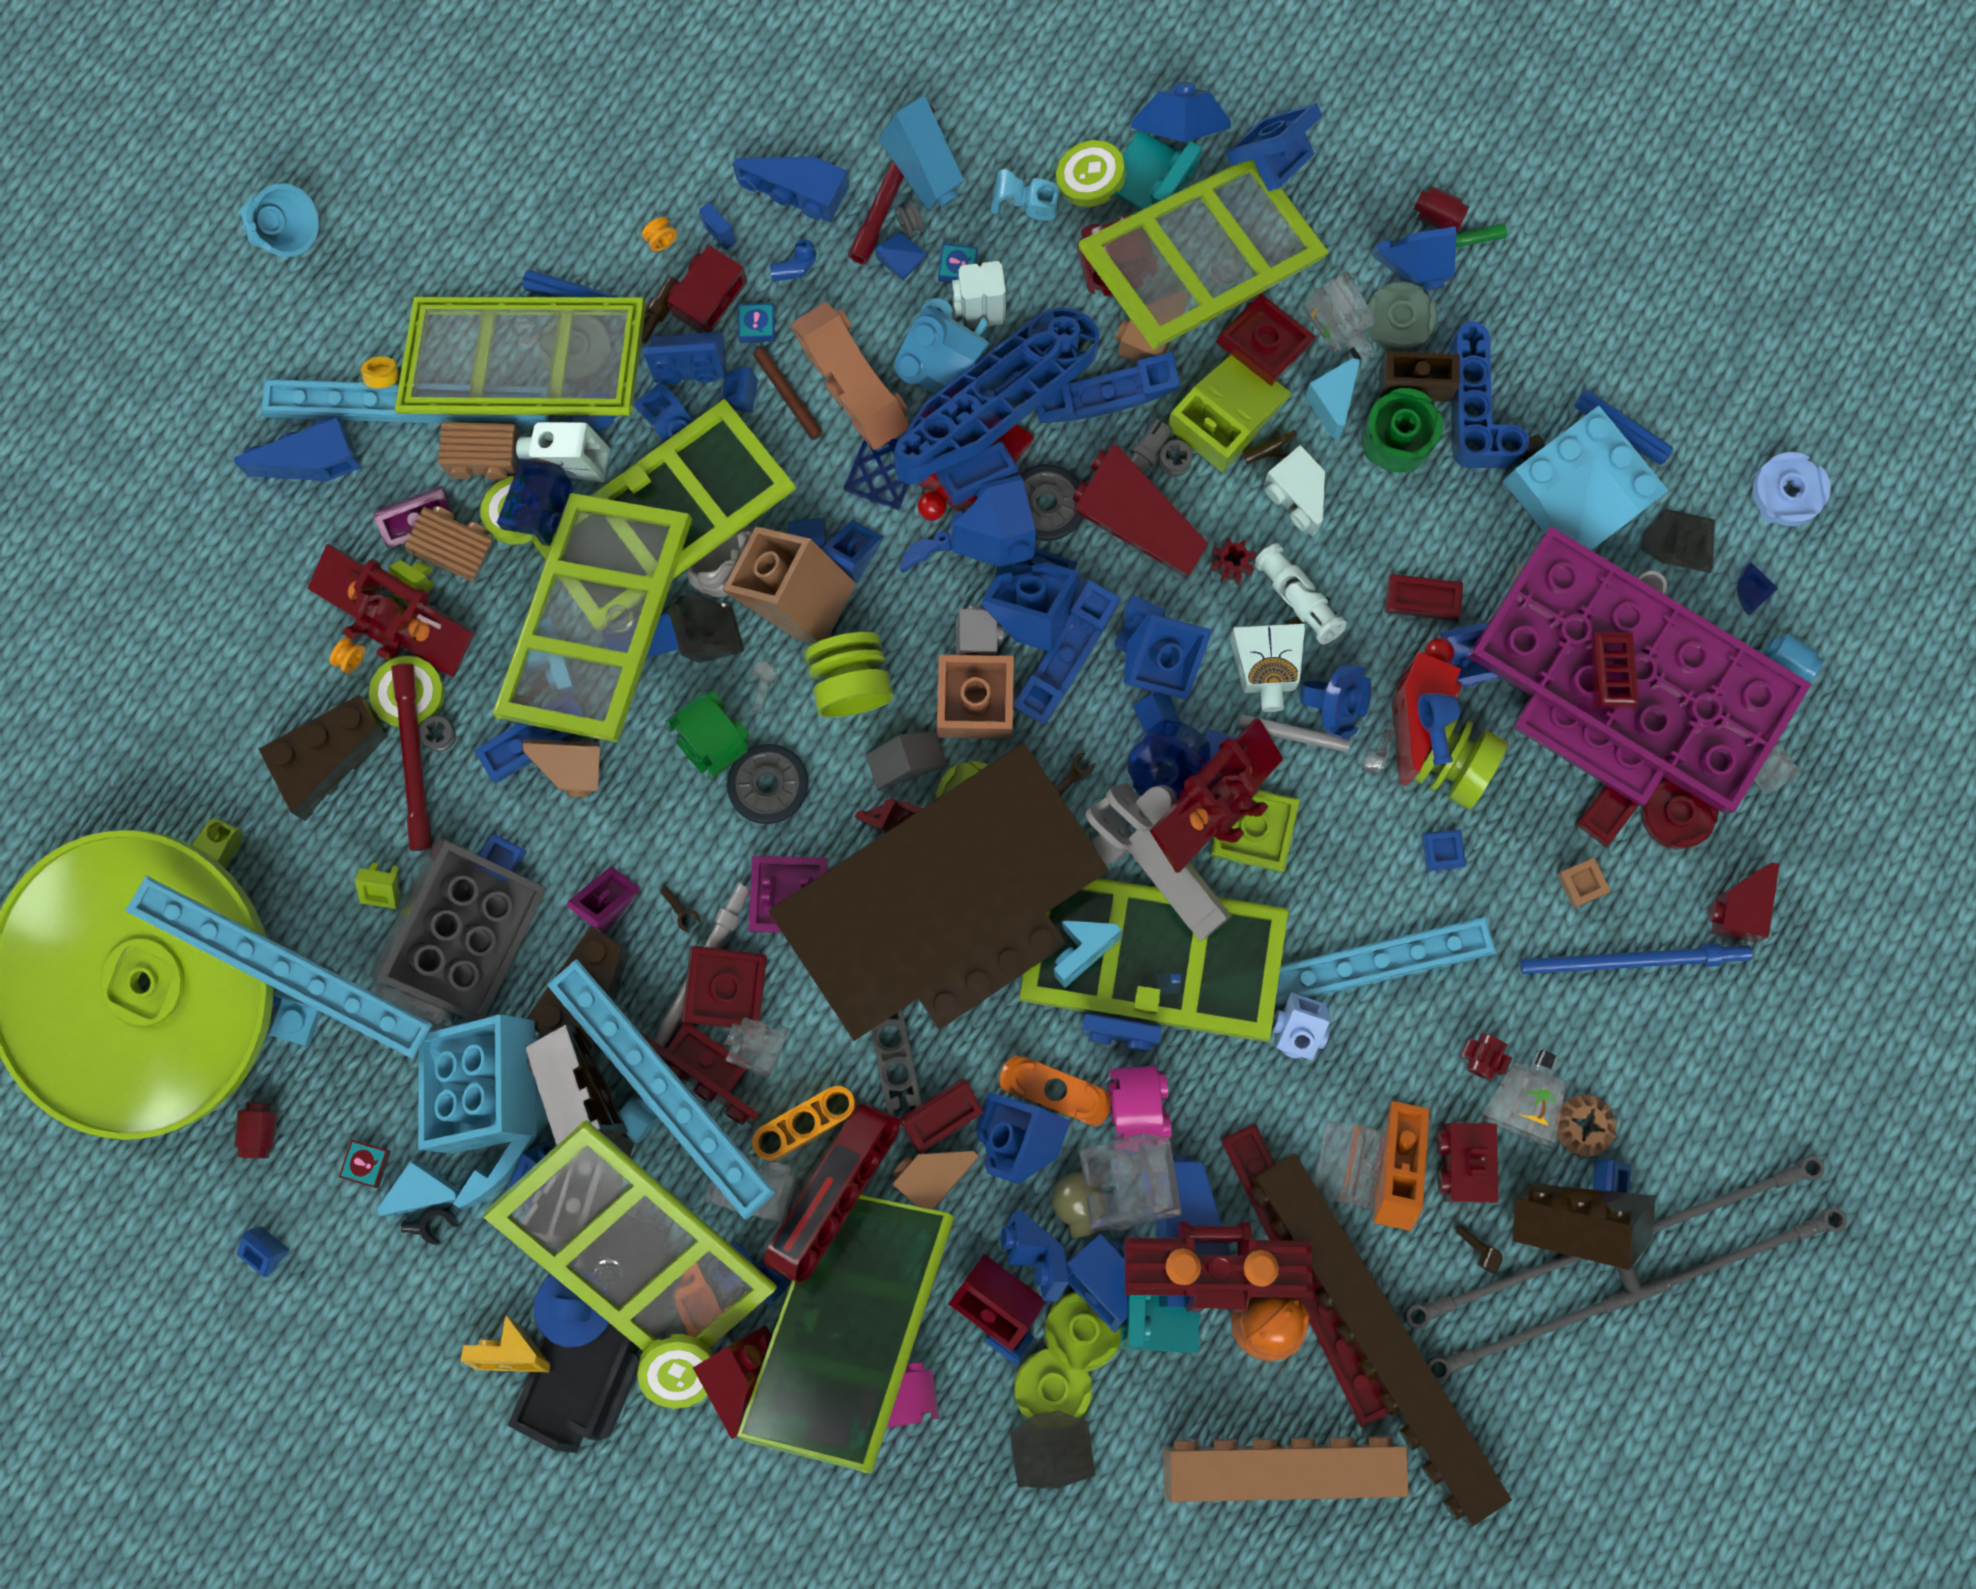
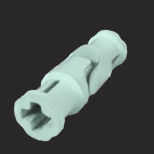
(1300, 593)

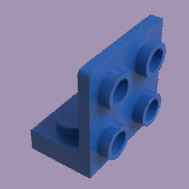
(686, 357)

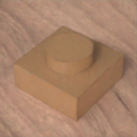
(1583, 883)

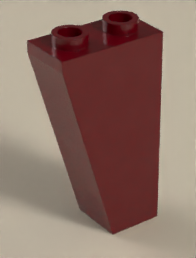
(1137, 513)

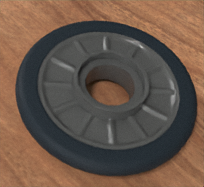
(1062, 485)
(773, 806)

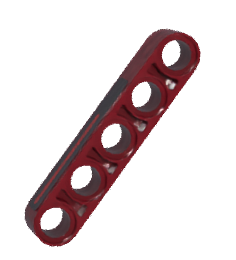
(831, 1192)

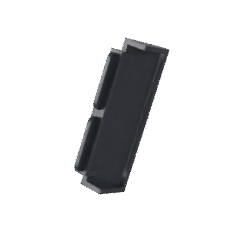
(579, 1393)

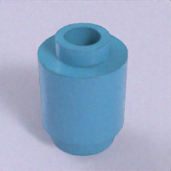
(1794, 656)

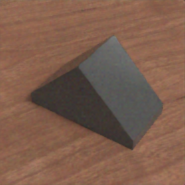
(905, 758)

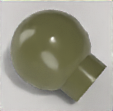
(1071, 1203)

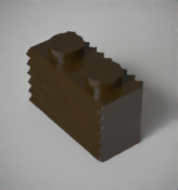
(1430, 373)

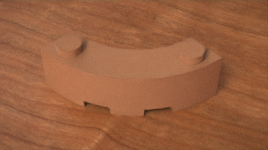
(851, 380)

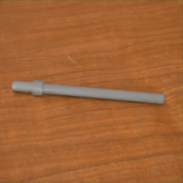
(725, 921)

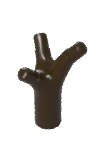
(1270, 448)

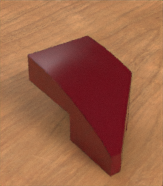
(887, 815)

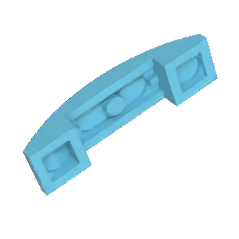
(483, 1185)

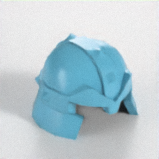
(281, 220)

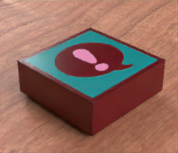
(364, 1164)

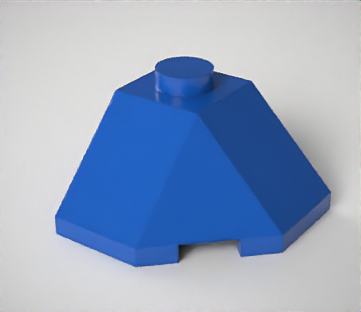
(1182, 114)
(1421, 257)
(997, 525)
(1033, 604)
(1018, 1137)

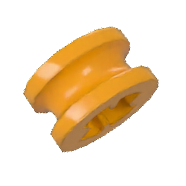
(659, 234)
(347, 655)

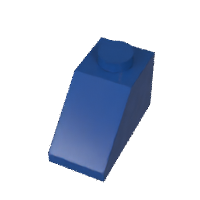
(1099, 1280)

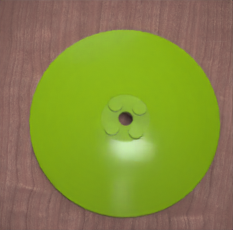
(71, 999)

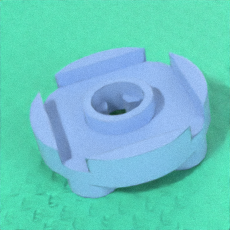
(1803, 474)

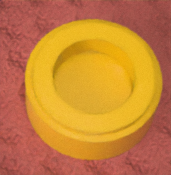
(379, 372)

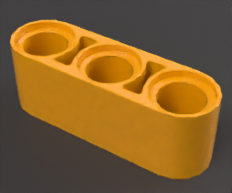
(785, 1123)

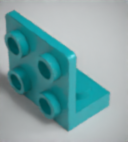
(1156, 170)
(1159, 1327)

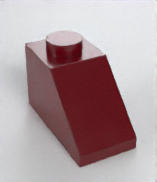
(1746, 907)

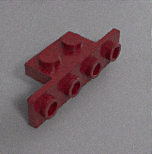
(705, 1066)

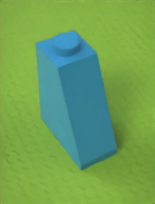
(922, 154)

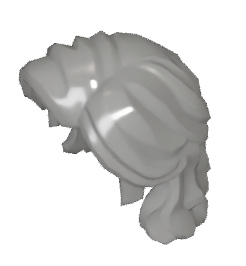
(714, 569)

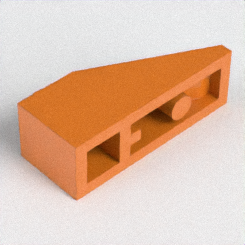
(1402, 1167)

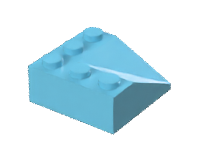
(1586, 481)
(476, 1085)

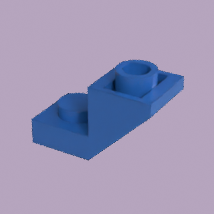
(1032, 1246)

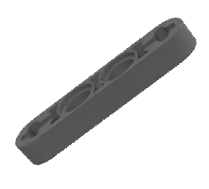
(890, 1056)

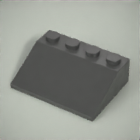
(458, 931)

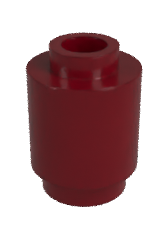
(1440, 209)
(255, 1130)

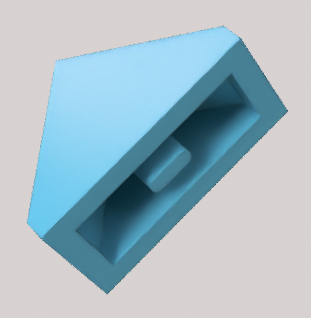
(1332, 395)
(417, 1190)

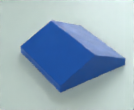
(1165, 655)

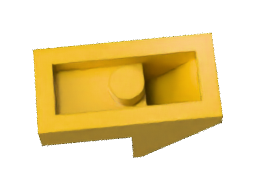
(513, 1353)

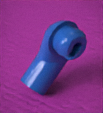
(798, 264)

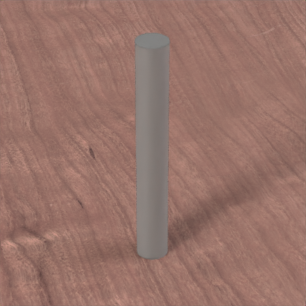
(1298, 734)

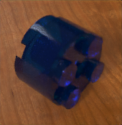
(1172, 743)

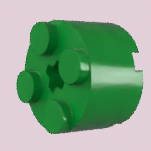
(1397, 450)
(708, 734)

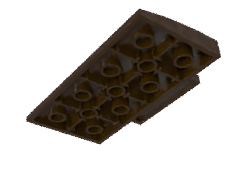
(944, 899)

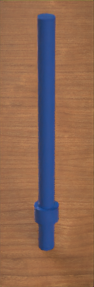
(1708, 955)

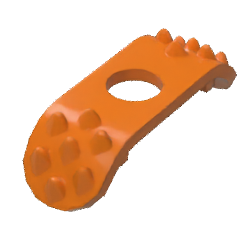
(1083, 1099)

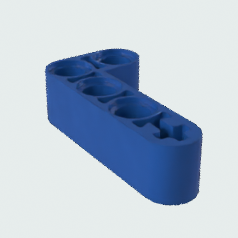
(1478, 396)

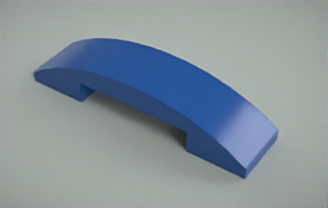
(1112, 391)
(1062, 665)

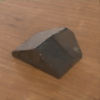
(1681, 540)
(705, 628)
(1052, 1450)

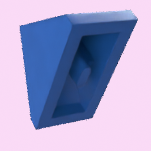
(853, 548)

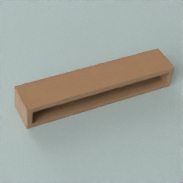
(1284, 1471)

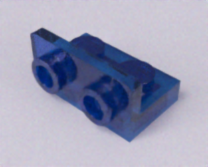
(535, 500)

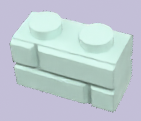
(980, 294)

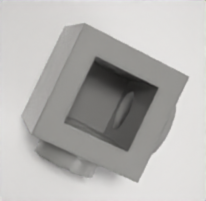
(977, 632)

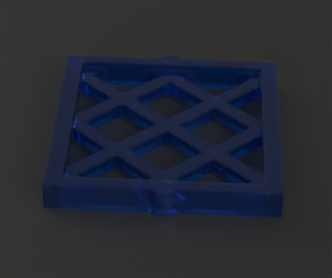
(873, 495)

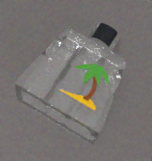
(1341, 316)
(1529, 1100)

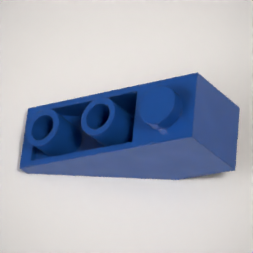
(797, 181)
(311, 454)

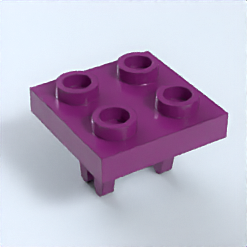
(773, 881)

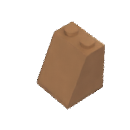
(790, 584)

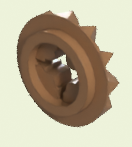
(1570, 1133)

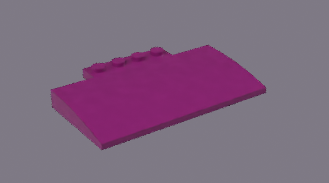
(1703, 696)

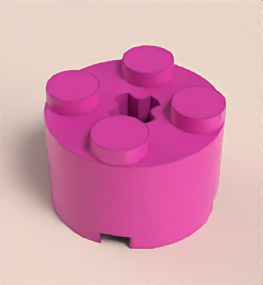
(1137, 1101)
(915, 1397)

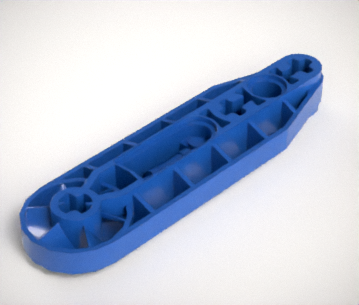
(1038, 353)

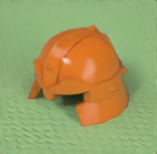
(1271, 1327)

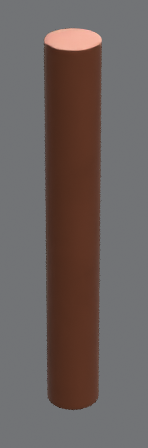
(787, 393)

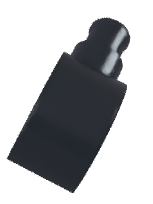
(422, 1226)

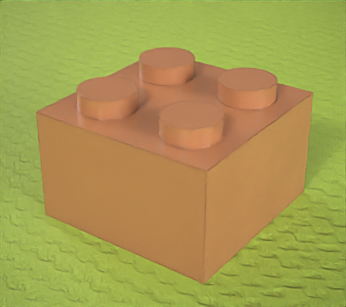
(975, 696)

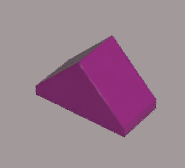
(604, 899)

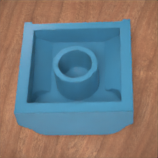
(937, 350)

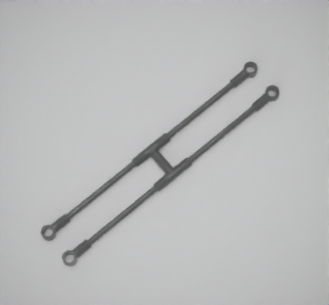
(1634, 1291)

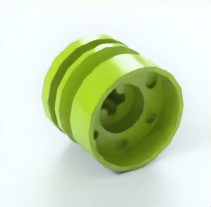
(848, 674)
(1471, 765)

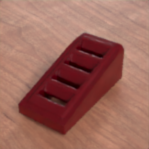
(1601, 698)

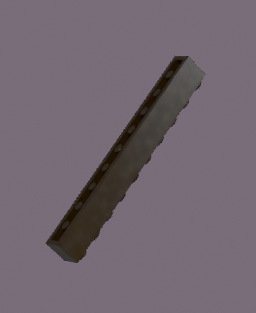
(1382, 1343)

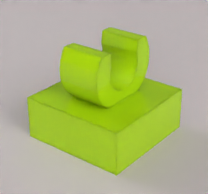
(413, 576)
(378, 887)

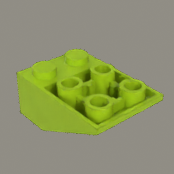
(1226, 412)

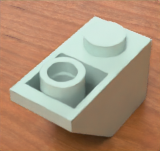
(1299, 487)

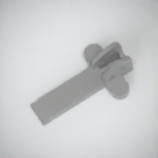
(1183, 890)

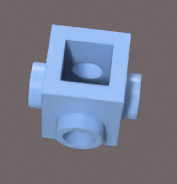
(1301, 1027)

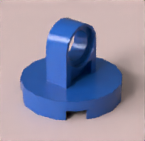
(1340, 699)
(565, 1316)

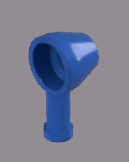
(1435, 713)

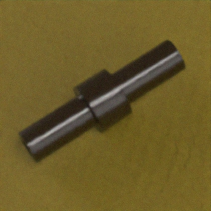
(657, 309)

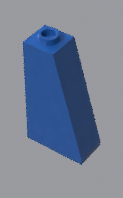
(1196, 1208)

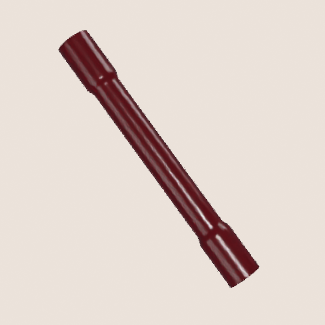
(869, 231)
(405, 695)

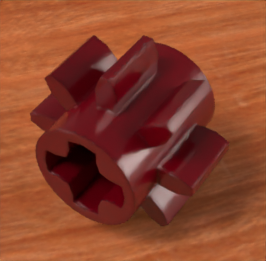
(1227, 569)
(1486, 1056)

